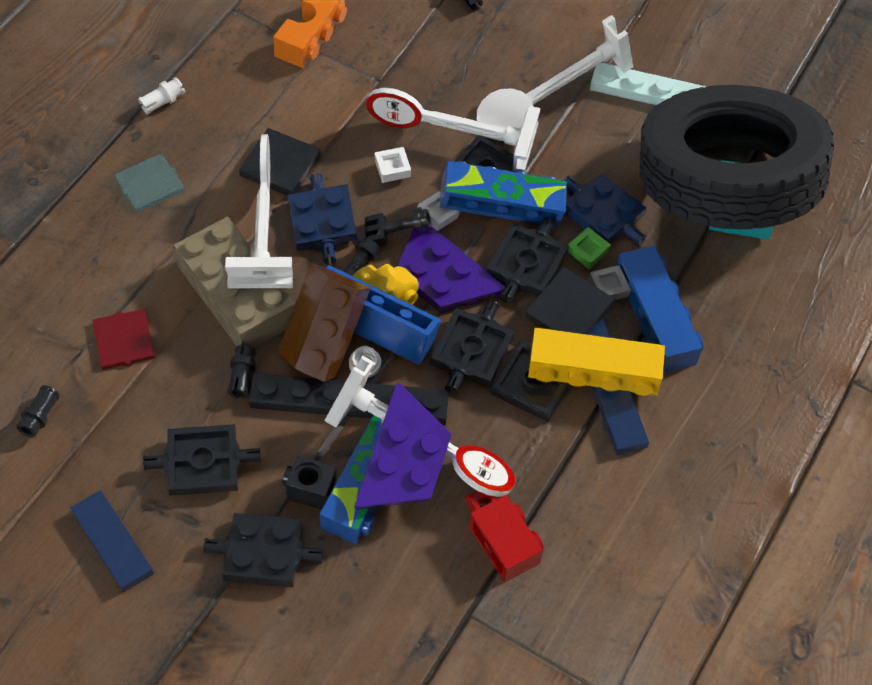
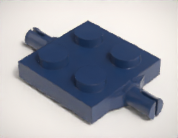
(605, 209)
(322, 218)

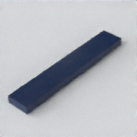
(620, 413)

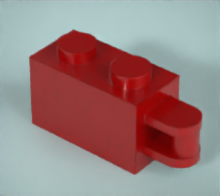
(504, 534)

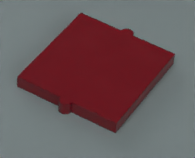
(123, 339)

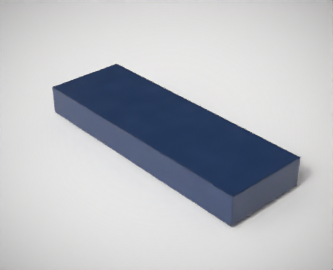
(112, 541)

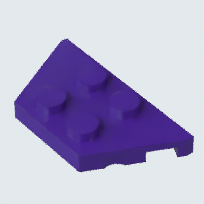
(445, 272)
(405, 455)

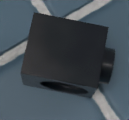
(311, 495)

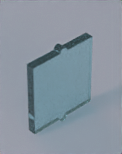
(149, 182)

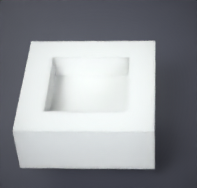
(392, 164)
(439, 216)

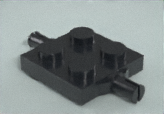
(527, 259)
(472, 347)
(202, 459)
(263, 550)

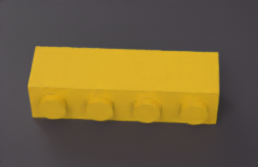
(596, 361)

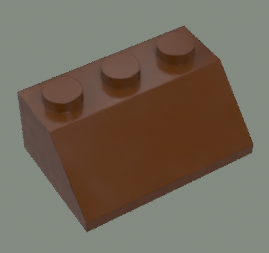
(323, 322)

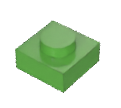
(588, 248)

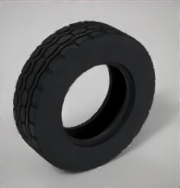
(735, 193)

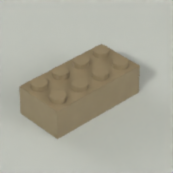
(245, 313)

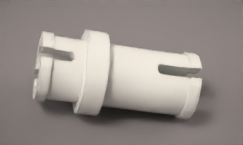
(165, 93)

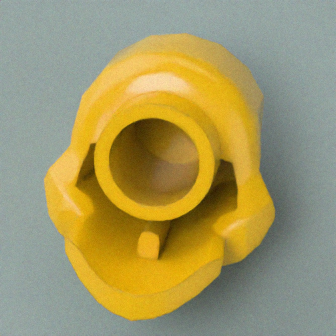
(392, 280)

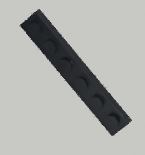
(318, 396)

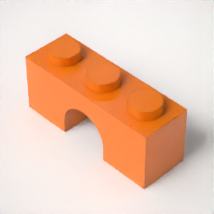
(301, 41)

